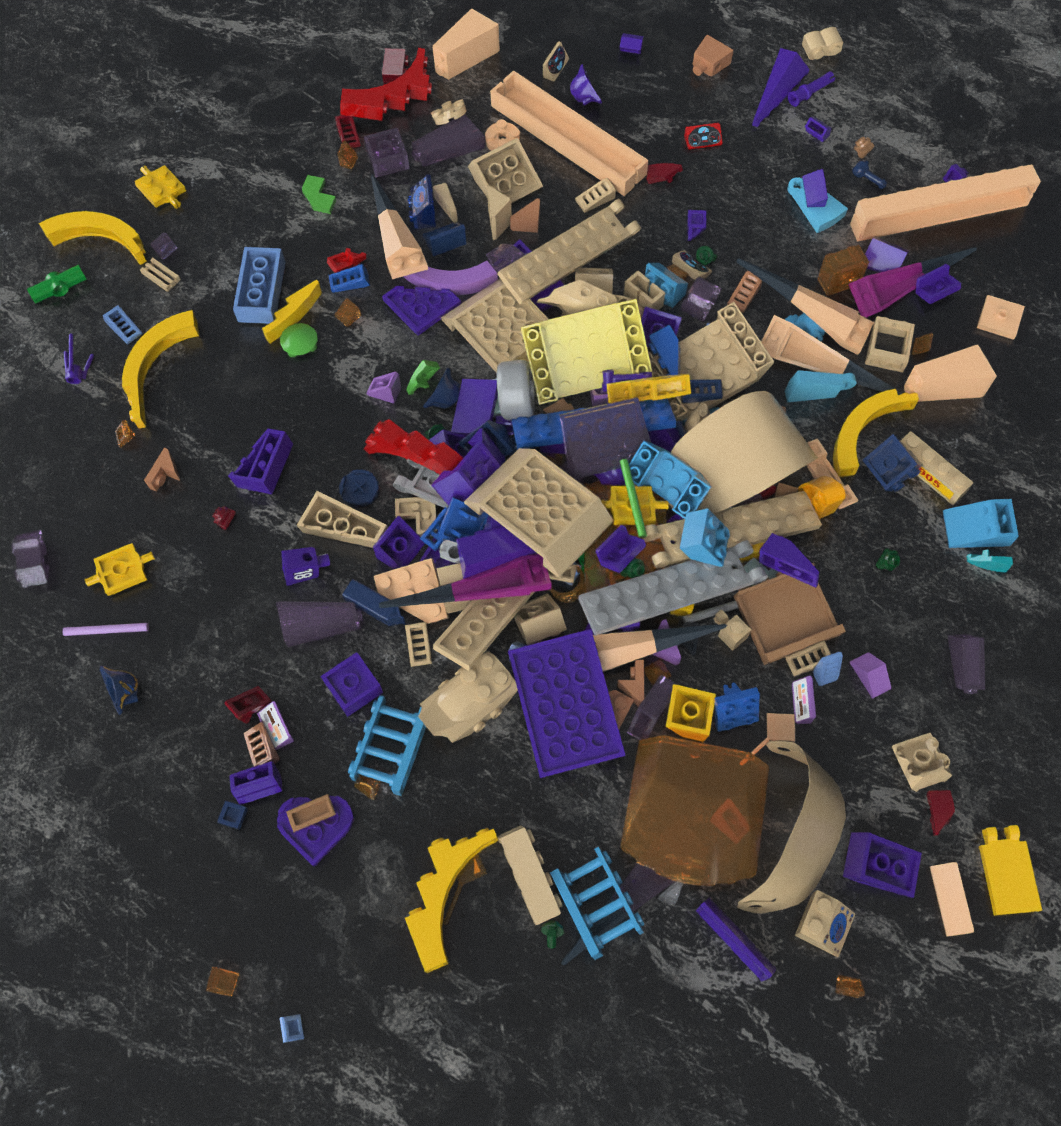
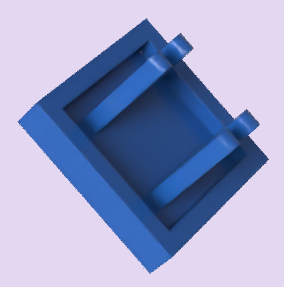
(460, 521)
(736, 707)

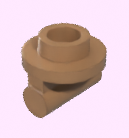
(863, 146)

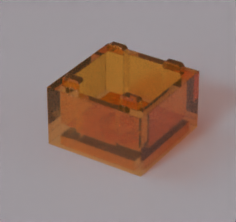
(842, 268)

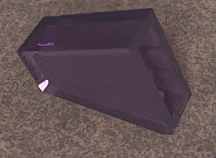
(968, 661)
(651, 709)

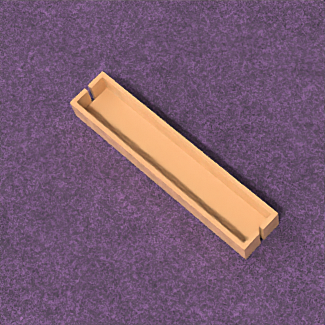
(569, 132)
(944, 202)

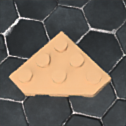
(413, 580)

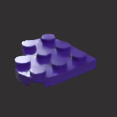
(317, 839)

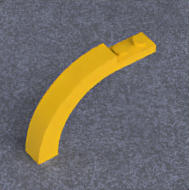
(146, 351)

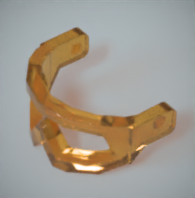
(574, 594)

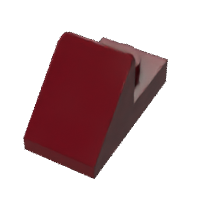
(247, 703)

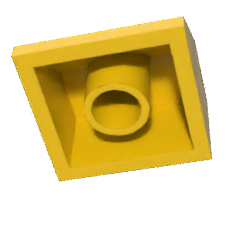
(690, 712)

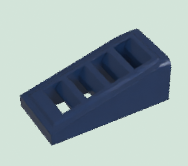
(701, 396)

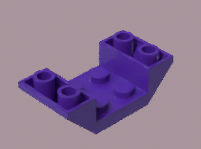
(471, 471)

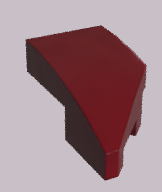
(941, 808)

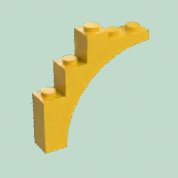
(427, 923)

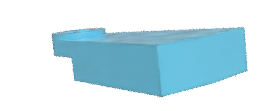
(819, 217)
(817, 385)

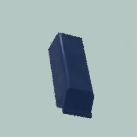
(368, 602)

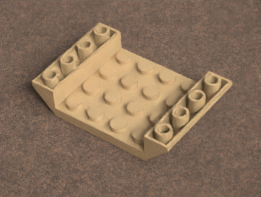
(494, 323)
(721, 351)
(542, 508)

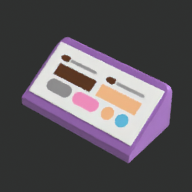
(803, 700)
(275, 725)

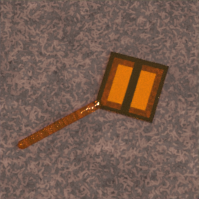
(471, 871)

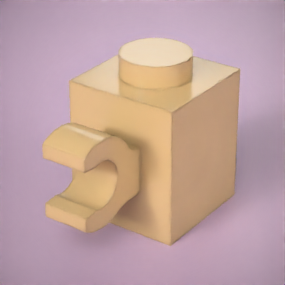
(735, 632)

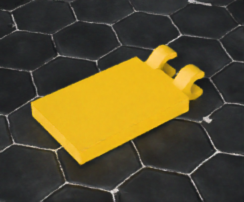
(1009, 872)

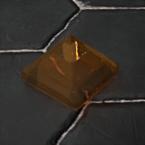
(922, 344)
(124, 433)
(655, 670)

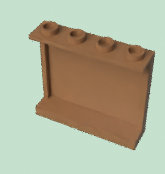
(786, 616)

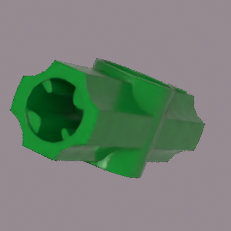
(56, 284)

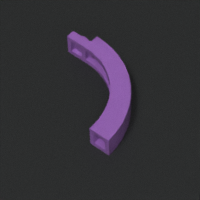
(459, 282)

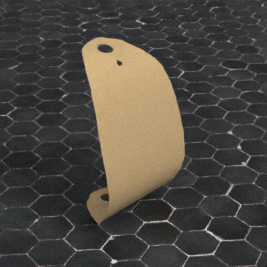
(743, 449)
(809, 844)

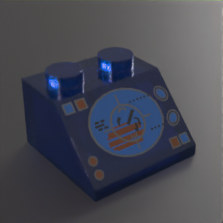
(422, 204)

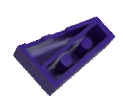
(264, 464)

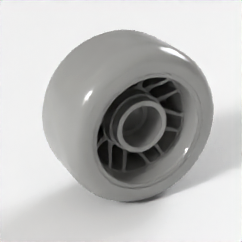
(515, 389)

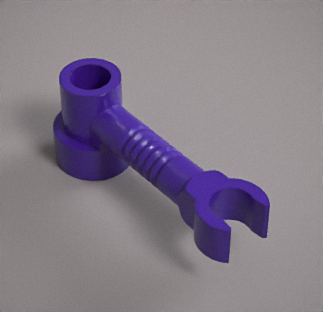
(610, 377)

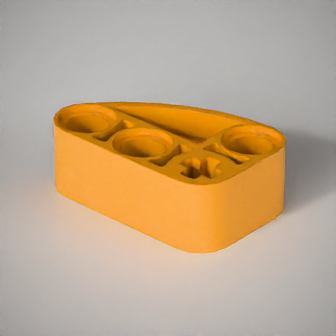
(825, 494)

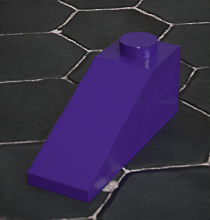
(787, 558)

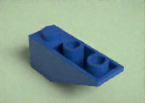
(667, 348)

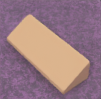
(951, 899)

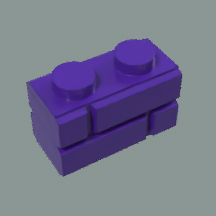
(256, 783)

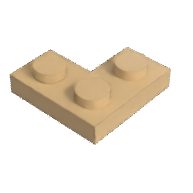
(417, 509)

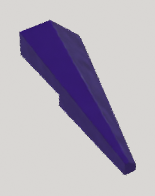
(786, 73)

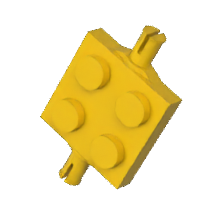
(160, 186)
(621, 508)
(120, 569)

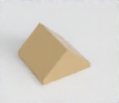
(499, 211)

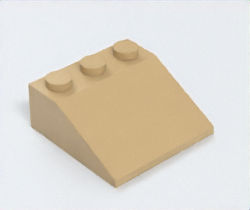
(506, 171)

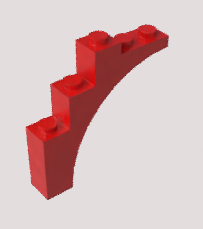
(374, 101)
(413, 446)

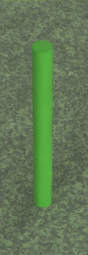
(633, 498)

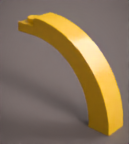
(86, 223)
(845, 455)

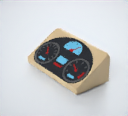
(555, 62)
(690, 265)

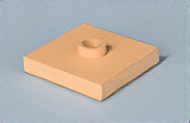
(1000, 317)

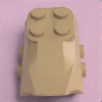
(578, 297)
(468, 699)

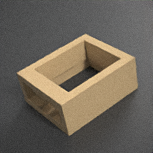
(888, 359)

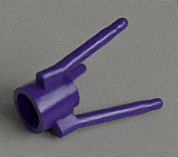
(73, 372)

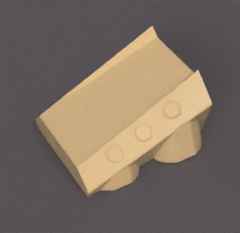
(922, 761)

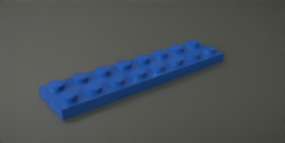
(547, 429)

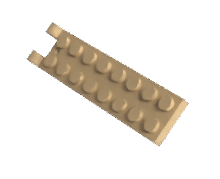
(566, 253)
(750, 522)

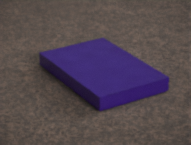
(474, 405)

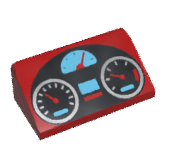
(703, 136)

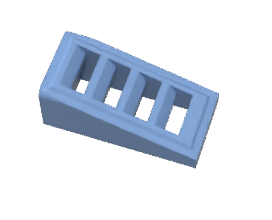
(115, 313)
(828, 668)

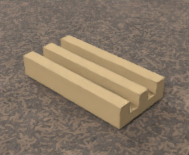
(154, 263)

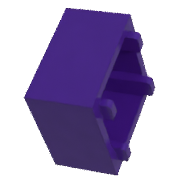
(352, 684)

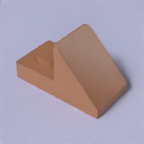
(162, 467)
(634, 688)

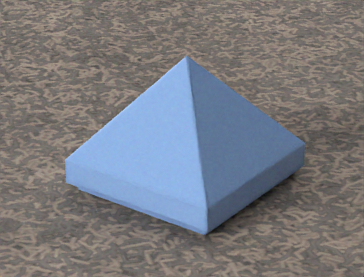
(291, 1028)

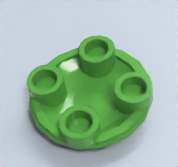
(298, 339)

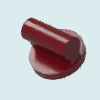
(223, 516)

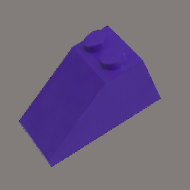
(882, 864)

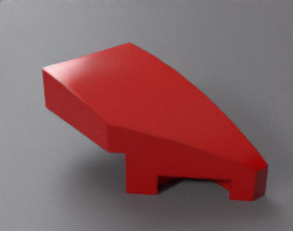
(345, 260)

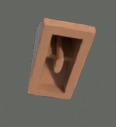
(527, 218)

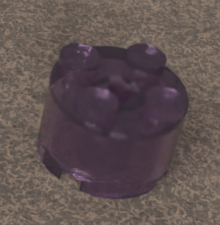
(701, 299)

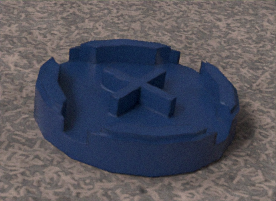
(359, 488)

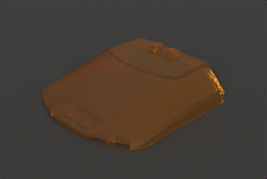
(695, 811)

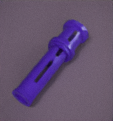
(805, 91)

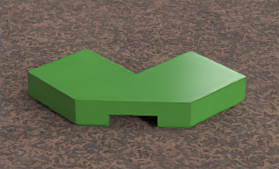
(312, 191)

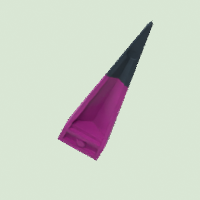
(884, 288)
(507, 580)

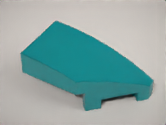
(992, 563)

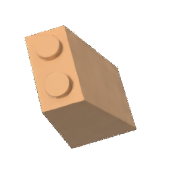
(466, 44)
(952, 376)

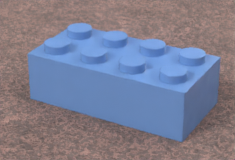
(259, 285)

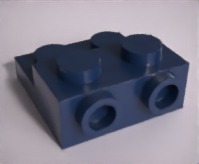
(892, 464)

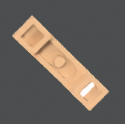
(822, 467)

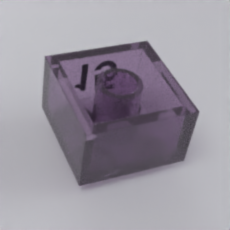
(386, 152)

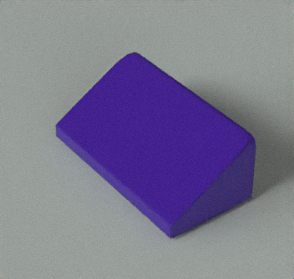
(815, 189)

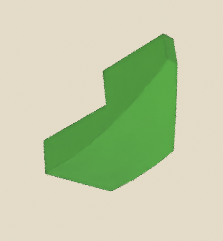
(421, 375)

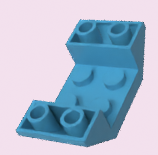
(669, 478)

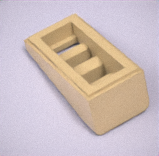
(603, 187)
(444, 199)
(416, 627)
(812, 649)

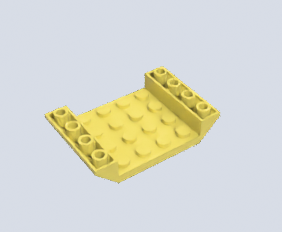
(575, 349)

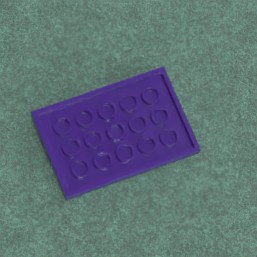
(566, 703)

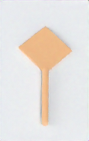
(779, 728)

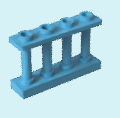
(404, 760)
(585, 922)

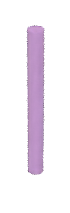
(103, 629)

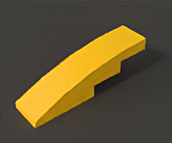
(297, 306)
(650, 388)

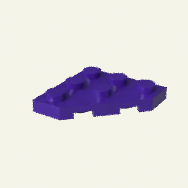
(420, 306)

